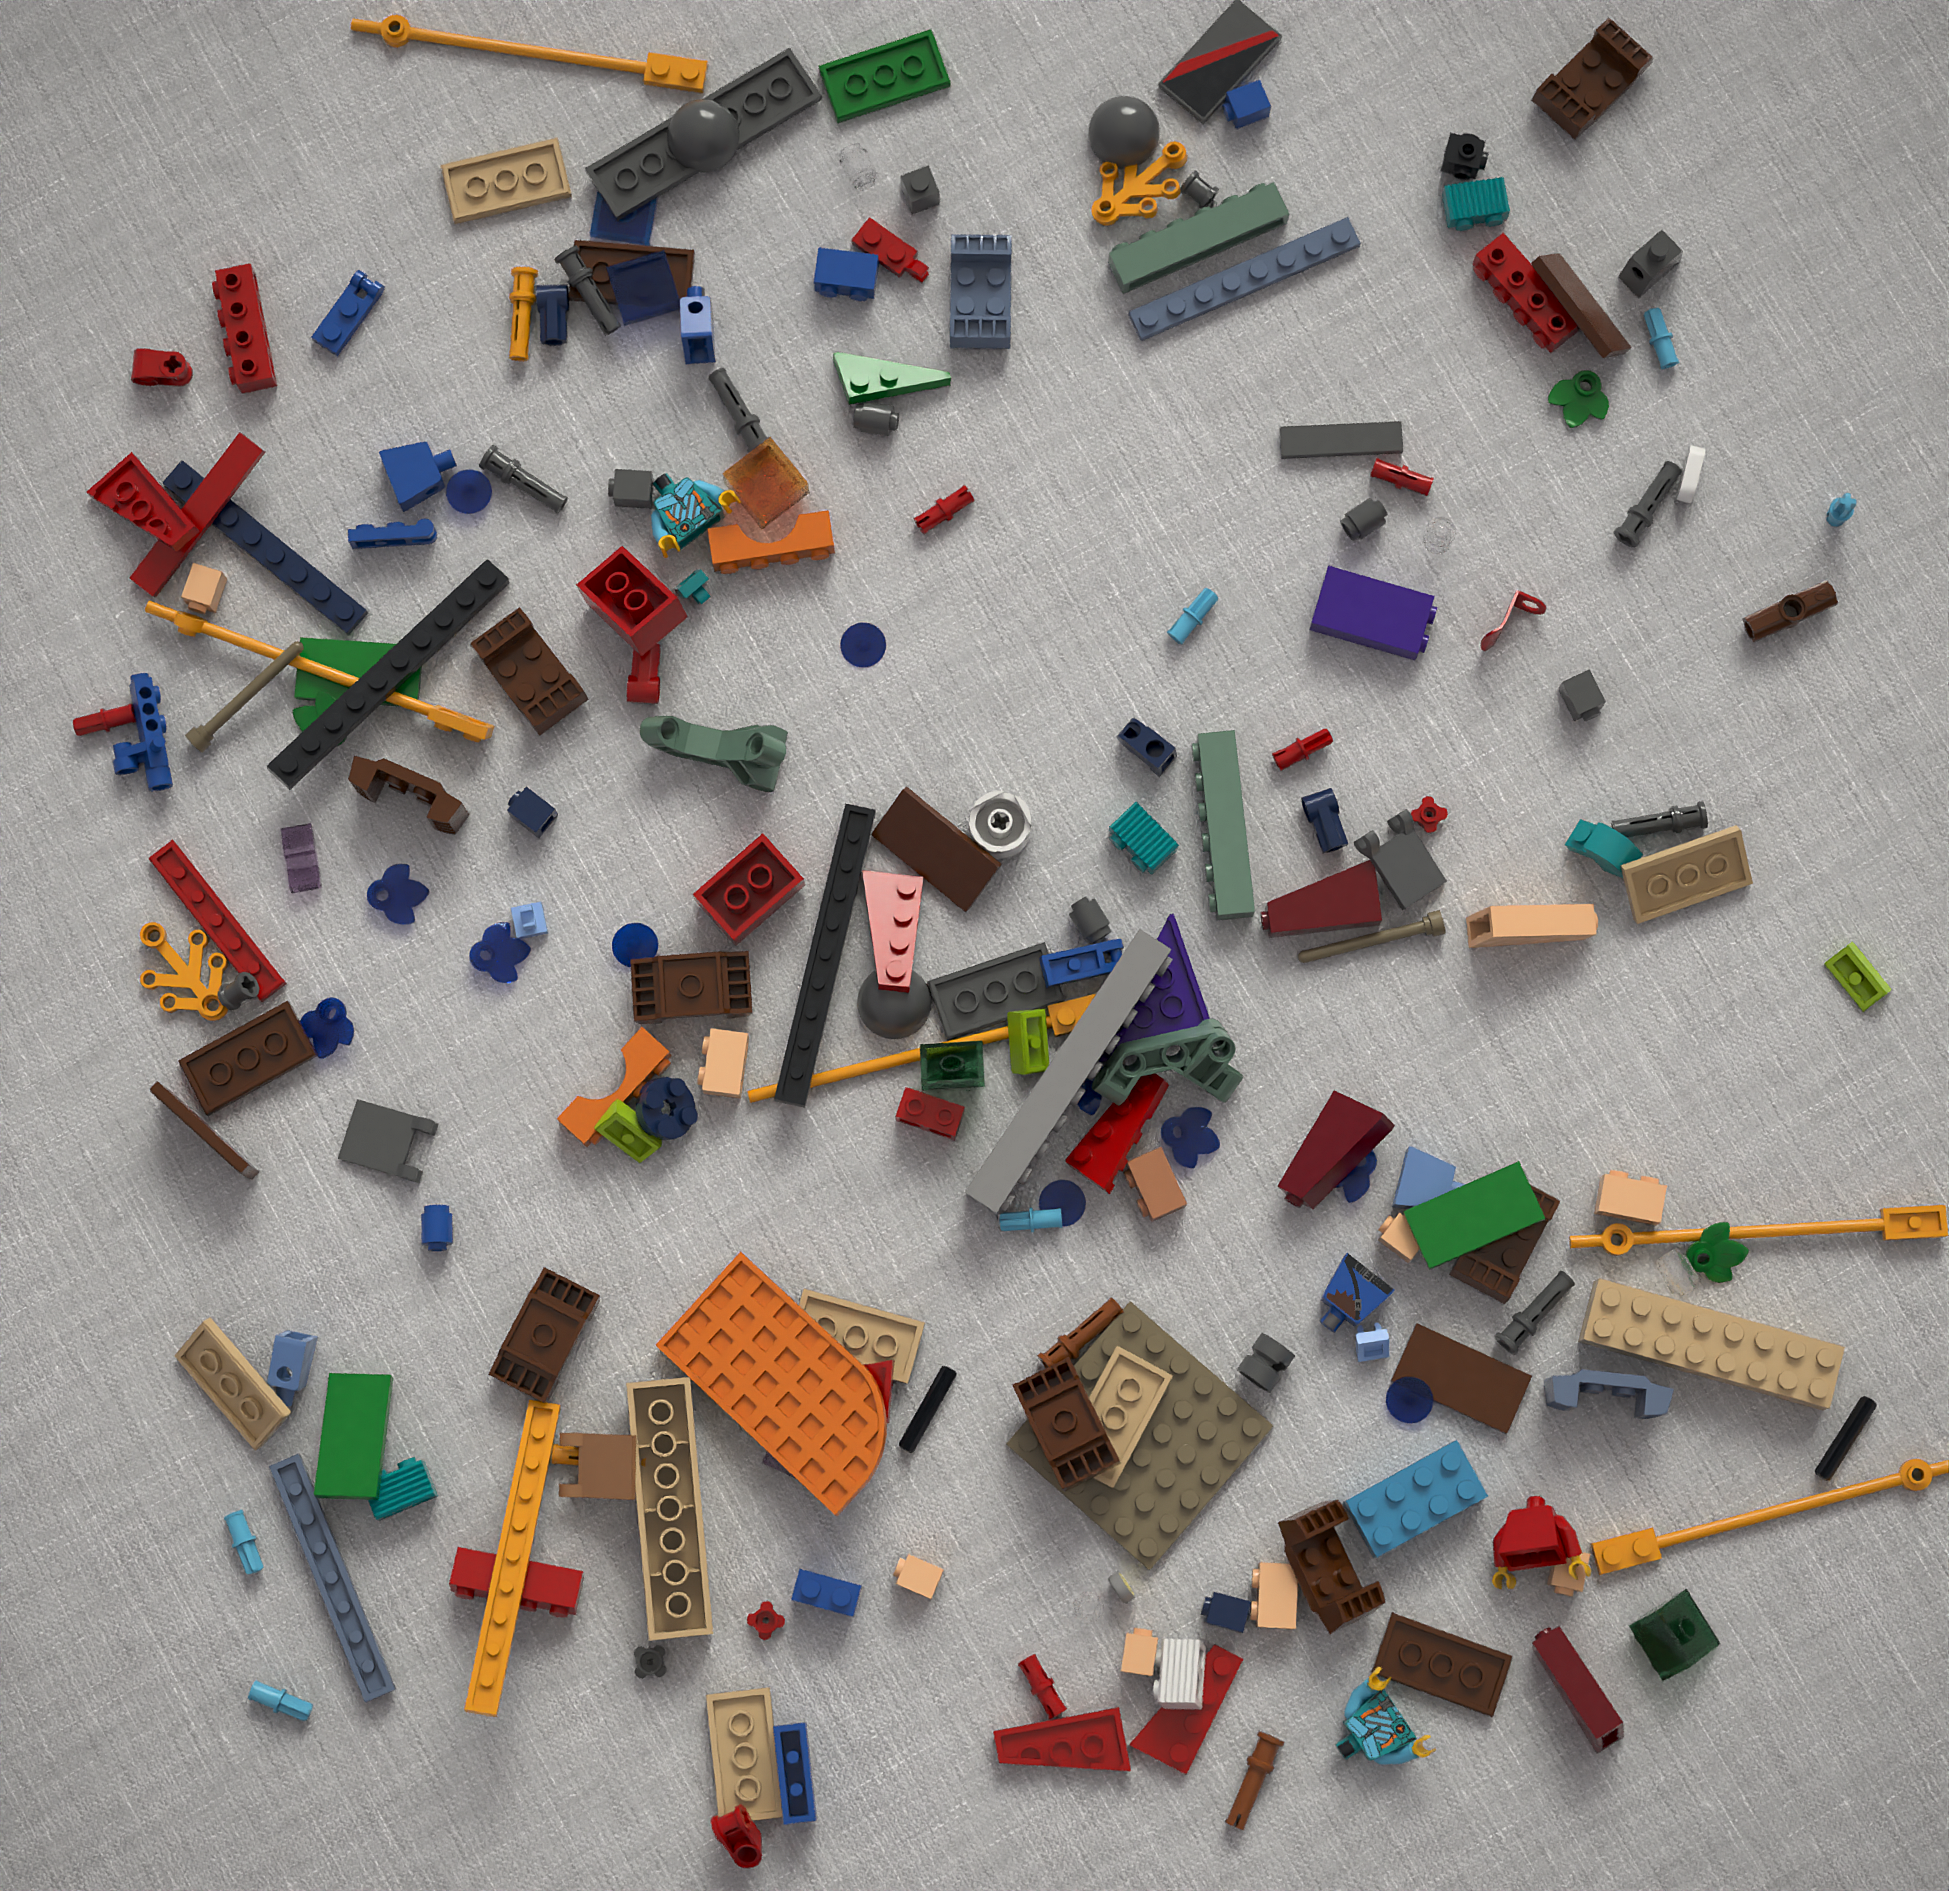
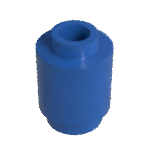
(436, 1227)

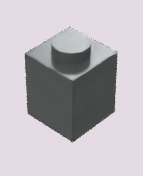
(920, 190)
(631, 488)
(1582, 696)

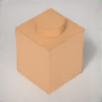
(203, 589)
(1398, 1237)
(918, 1575)
(1563, 1581)
(1139, 1652)

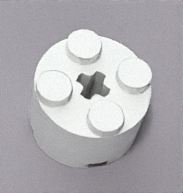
(1007, 809)

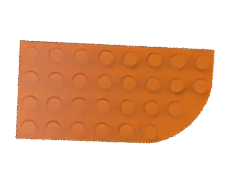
(783, 1381)

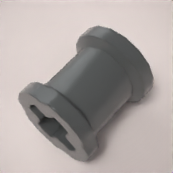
(1199, 190)
(235, 993)

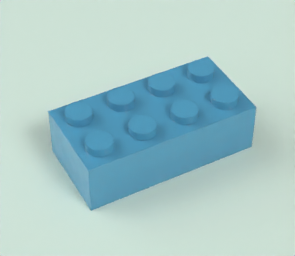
(1415, 1499)

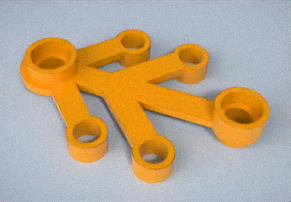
(1136, 186)
(187, 976)

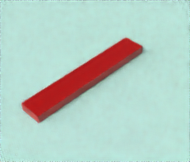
(202, 510)
(216, 918)

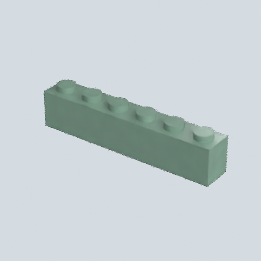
(1198, 237)
(1225, 825)

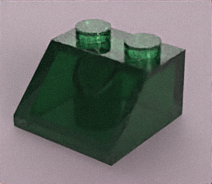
(952, 1066)
(1674, 1635)

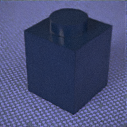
(531, 811)
(1226, 1611)

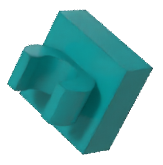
(693, 586)

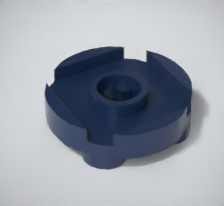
(681, 1105)

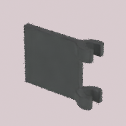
(1402, 861)
(383, 1138)

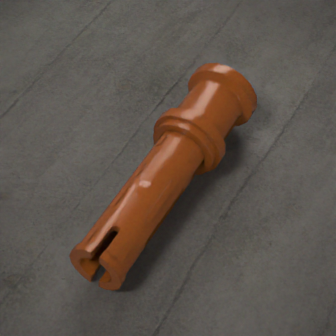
(1071, 1344)
(1259, 1765)

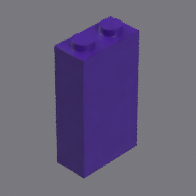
(1373, 613)

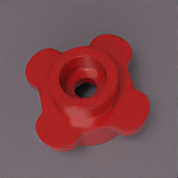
(1429, 823)
(756, 1620)

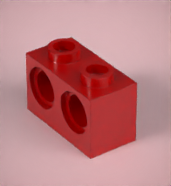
(930, 1113)

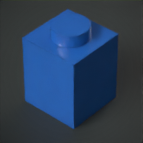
(1246, 105)

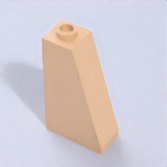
(1531, 924)

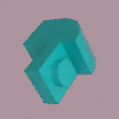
(1603, 845)

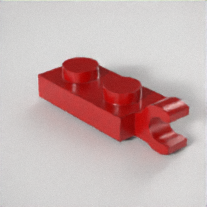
(892, 251)

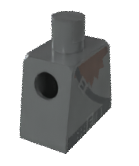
(1654, 262)

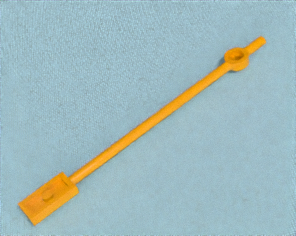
(658, 71)
(443, 717)
(1061, 1019)
(1895, 1224)
(1644, 1545)

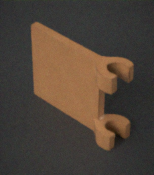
(604, 1467)

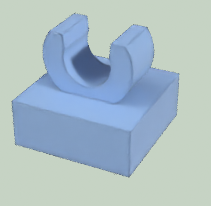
(529, 920)
(1372, 1344)

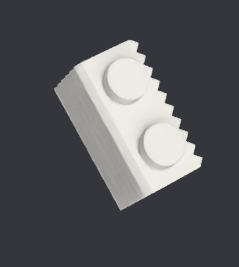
(1180, 1674)

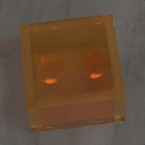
(766, 483)

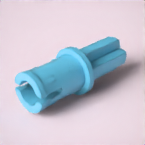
(1660, 338)
(1841, 510)
(1192, 615)
(1031, 1219)
(244, 1542)
(280, 1701)

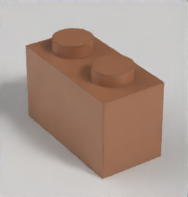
(1155, 1185)

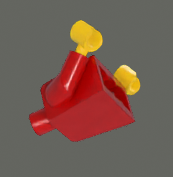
(1534, 1540)

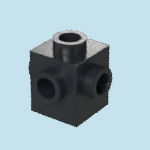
(1464, 156)

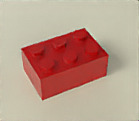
(632, 600)
(749, 889)

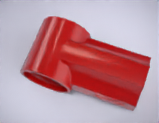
(644, 683)

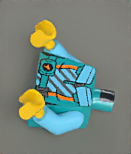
(686, 511)
(1378, 1726)

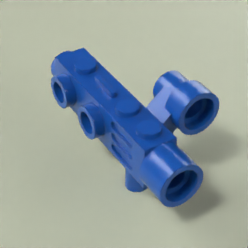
(150, 730)

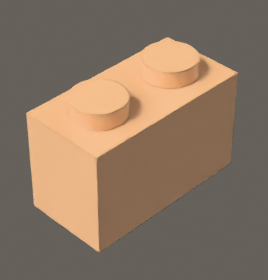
(724, 1063)
(1630, 1198)
(1275, 1596)

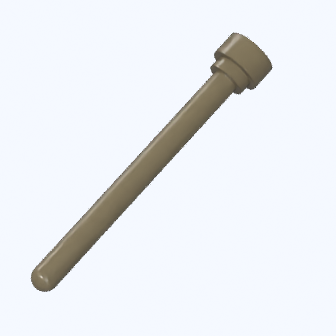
(201, 736)
(1431, 924)

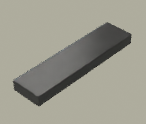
(1341, 440)

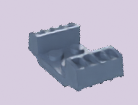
(980, 291)
(1651, 1399)

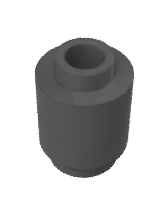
(875, 418)
(1364, 519)
(1090, 920)

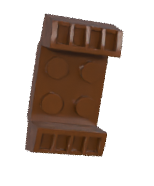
(1592, 79)
(529, 671)
(369, 778)
(691, 986)
(1498, 1266)
(544, 1335)
(1066, 1424)
(1325, 1567)

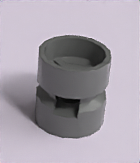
(1265, 1362)

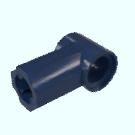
(552, 306)
(1323, 811)

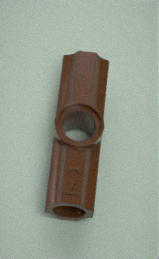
(1806, 603)

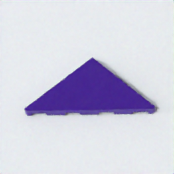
(1175, 1000)

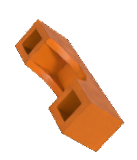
(735, 550)
(643, 1059)

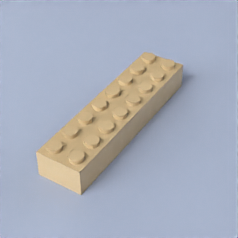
(1711, 1344)
(669, 1509)

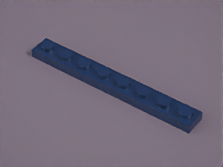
(274, 555)

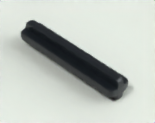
(927, 1409)
(1845, 1438)

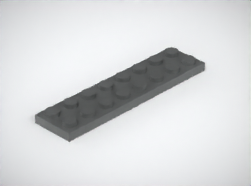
(756, 100)

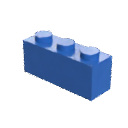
(795, 1773)

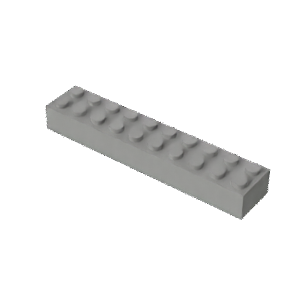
(1068, 1071)

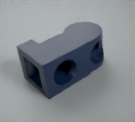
(1147, 746)

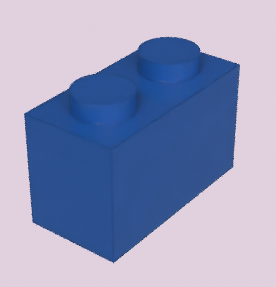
(846, 274)
(826, 1592)

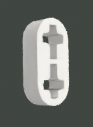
(1690, 474)

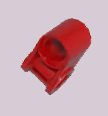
(155, 367)
(739, 1836)

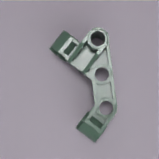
(749, 751)
(1201, 1059)

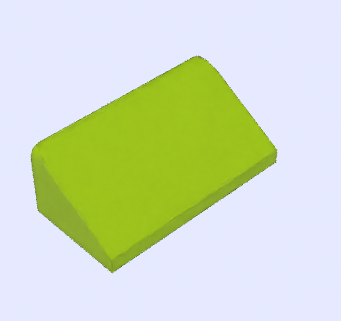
(1858, 976)
(1028, 1041)
(622, 1129)

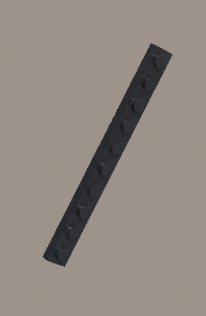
(388, 674)
(825, 955)

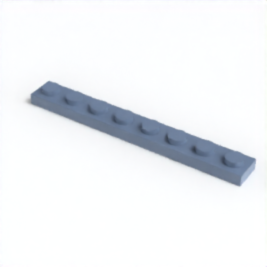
(1244, 279)
(332, 1578)

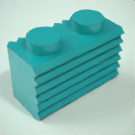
(1475, 203)
(1142, 839)
(403, 1489)

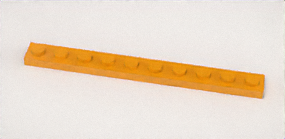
(512, 1559)

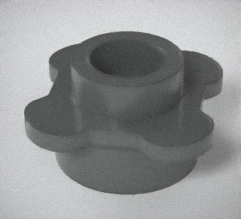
(643, 1668)

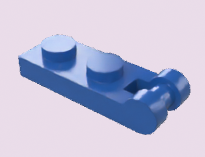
(347, 313)
(392, 535)
(1080, 963)

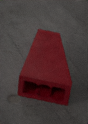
(1331, 904)
(1332, 1149)
(1578, 1689)

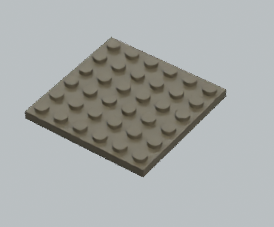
(1183, 1454)

